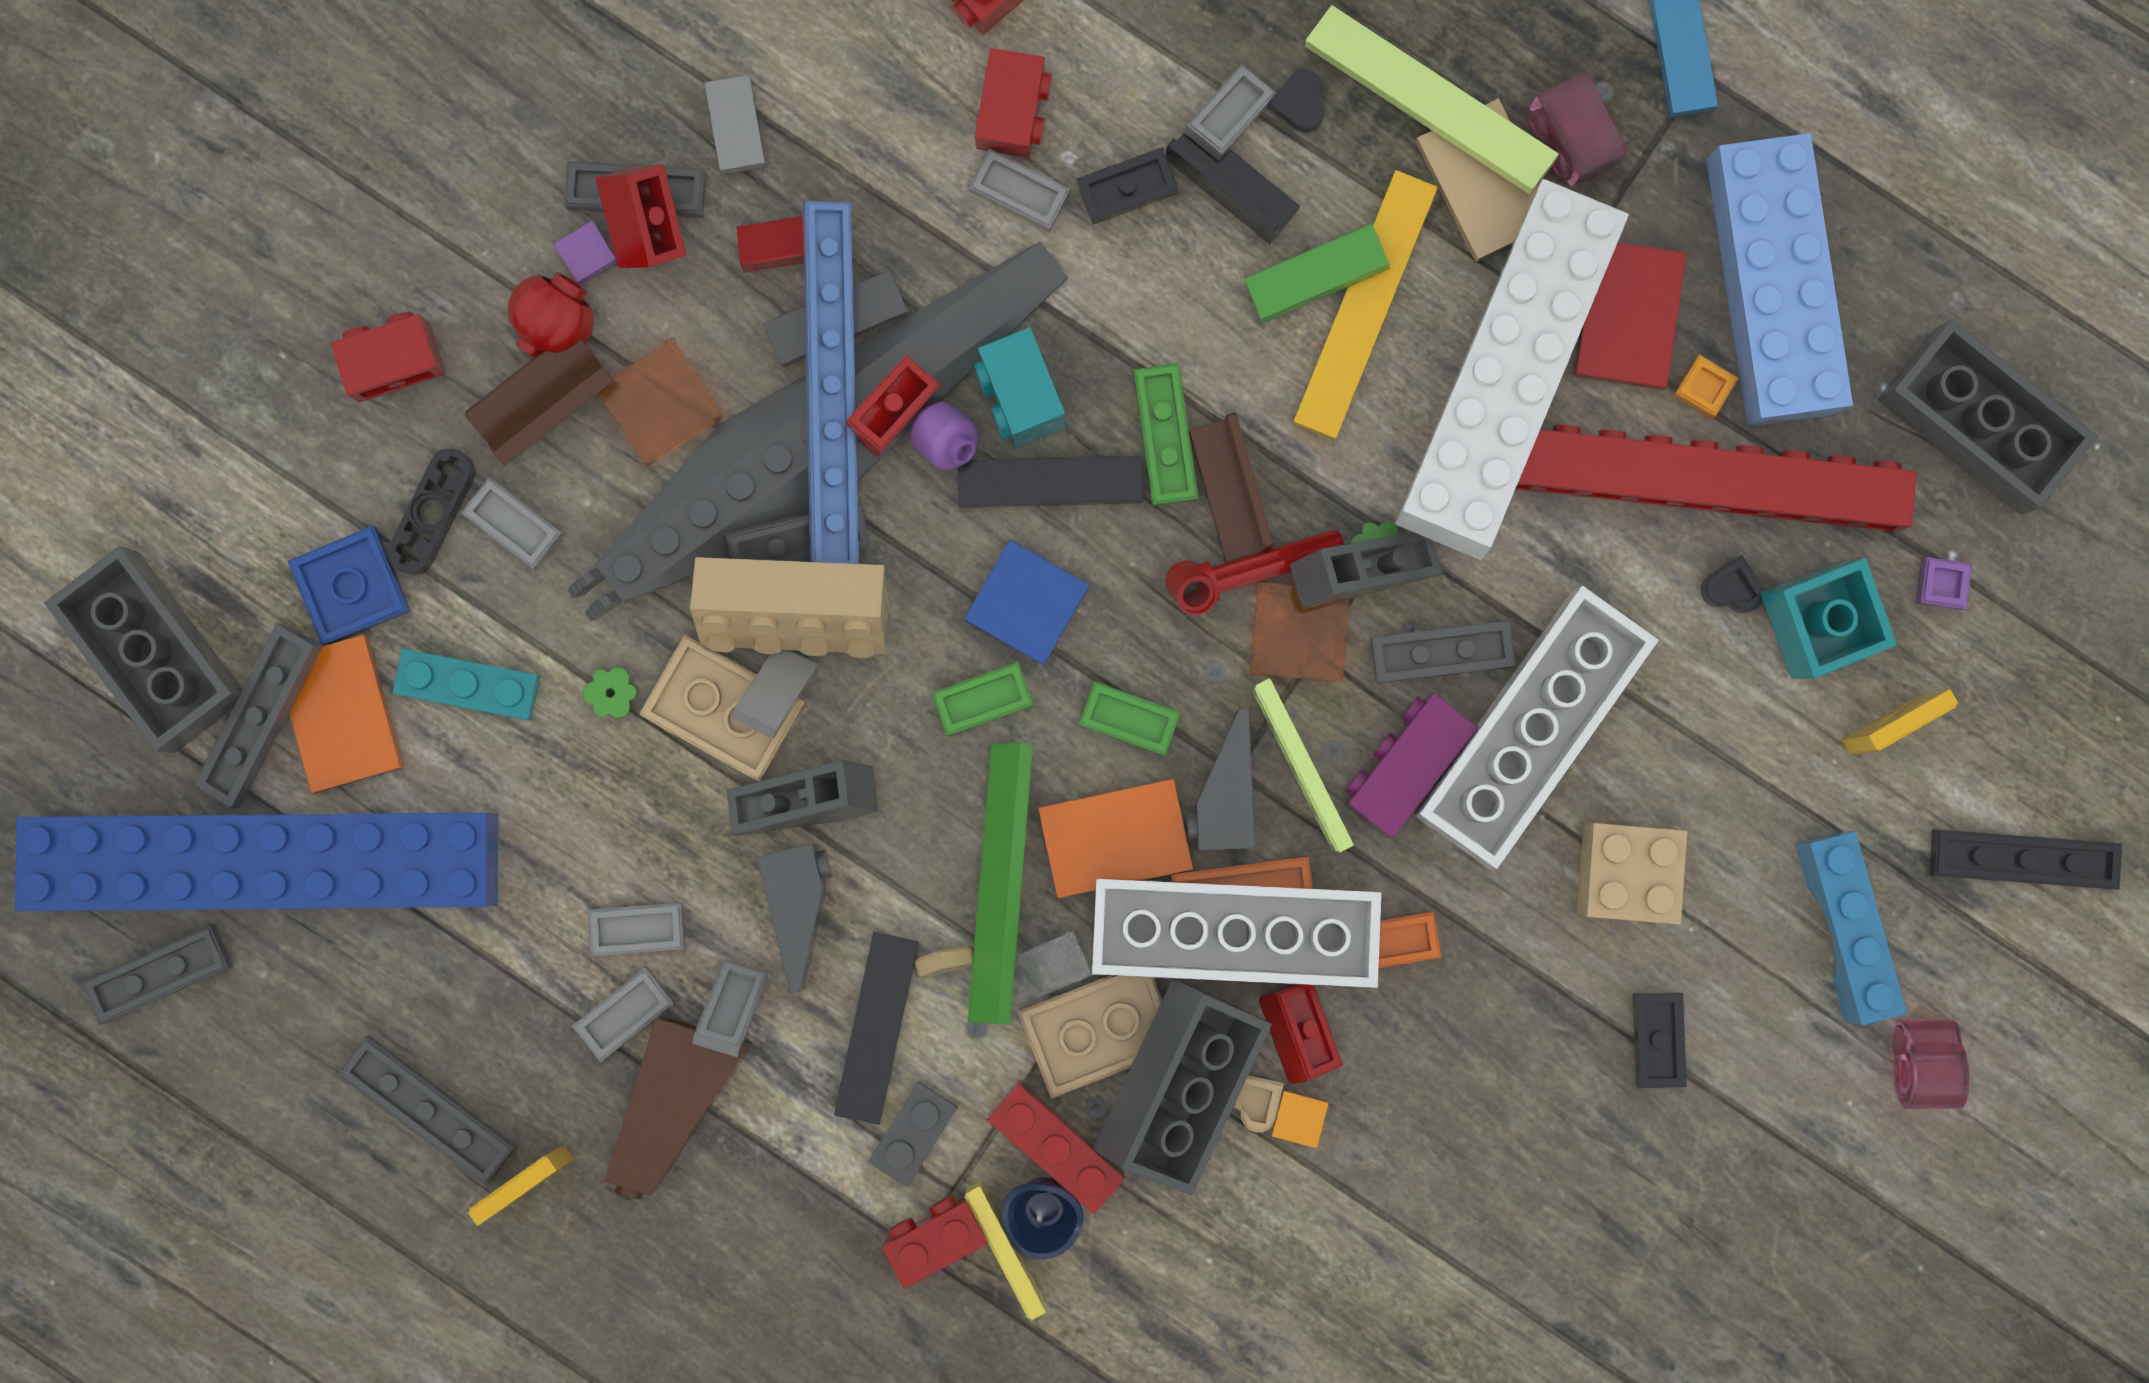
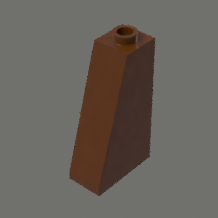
(667, 1105)

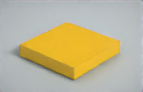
(1900, 722)
(520, 1185)

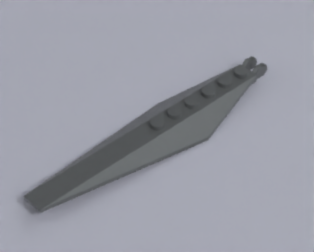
(758, 460)

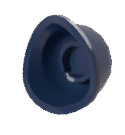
(1041, 1218)

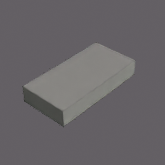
(1229, 112)
(735, 124)
(1019, 190)
(512, 523)
(774, 691)
(636, 929)
(730, 1008)
(623, 1014)

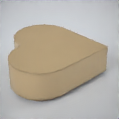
(944, 961)
(1259, 1102)

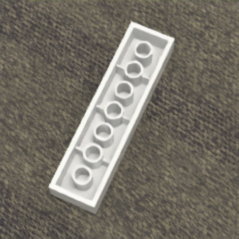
(1512, 370)

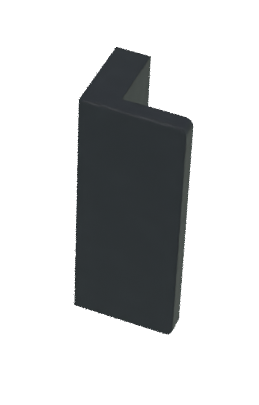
(1234, 187)

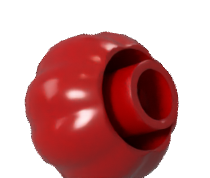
(549, 314)

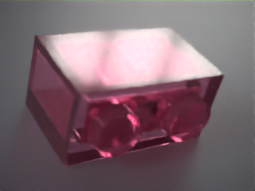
(1577, 129)

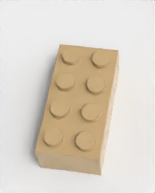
(790, 606)

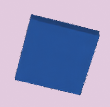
(349, 586)
(1026, 602)

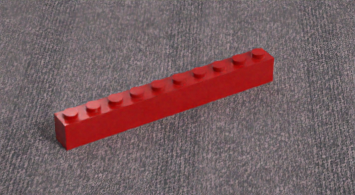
(1720, 479)

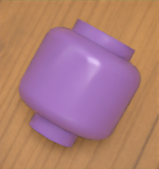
(944, 435)

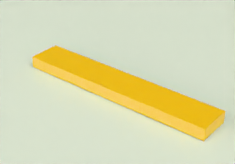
(1364, 309)

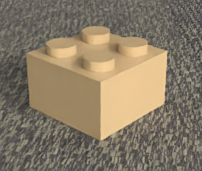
(1632, 873)

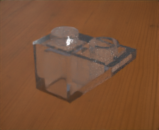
(1048, 967)

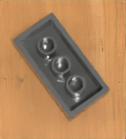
(1987, 417)
(145, 649)
(1181, 1087)

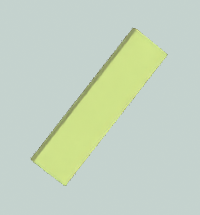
(1302, 766)

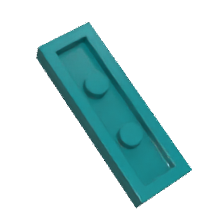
(466, 684)

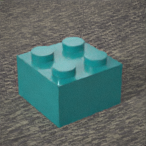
(1021, 387)
(1828, 618)

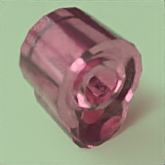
(1930, 1064)

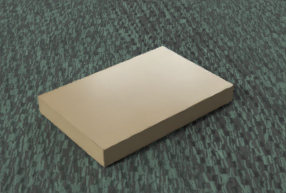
(1480, 200)
(698, 703)
(1090, 1030)

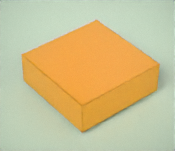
(1705, 386)
(1299, 1119)

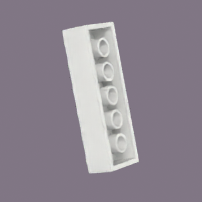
(1536, 727)
(1236, 933)

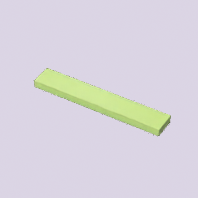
(1431, 100)

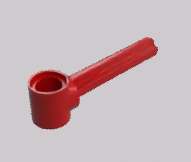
(1238, 572)

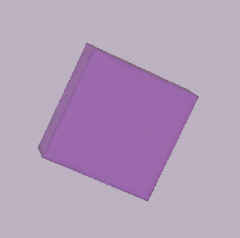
(586, 252)
(1944, 583)

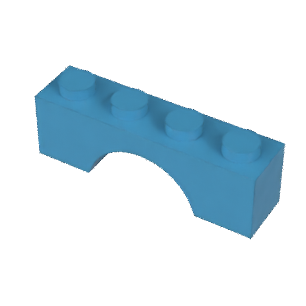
(1864, 964)

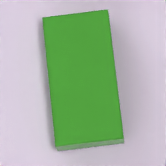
(982, 699)
(1129, 718)

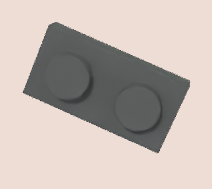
(913, 1134)

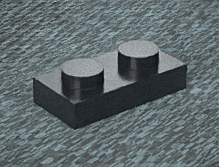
(1127, 186)
(1659, 1040)

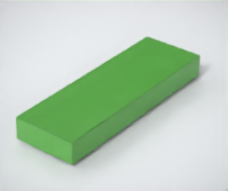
(1317, 273)
(1165, 434)

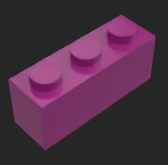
(1409, 764)

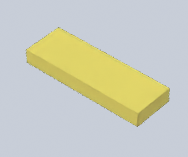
(1006, 1254)

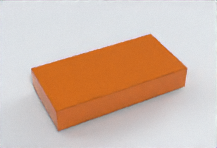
(1408, 939)

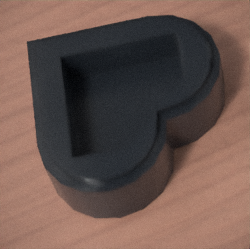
(1300, 102)
(1733, 586)

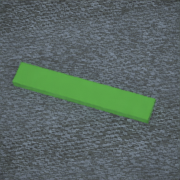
(1000, 883)

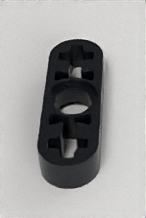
(459, 487)

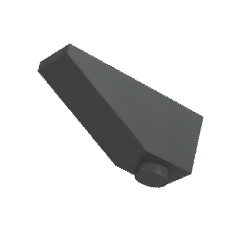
(1363, 568)
(803, 798)
(1225, 802)
(795, 898)

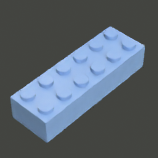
(1779, 280)

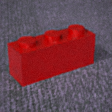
(1056, 1146)

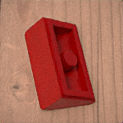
(771, 244)
(892, 405)
(1300, 1032)

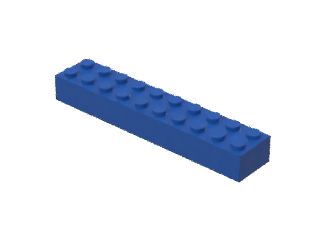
(256, 861)

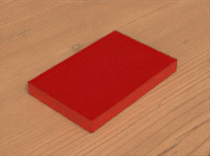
(1633, 318)

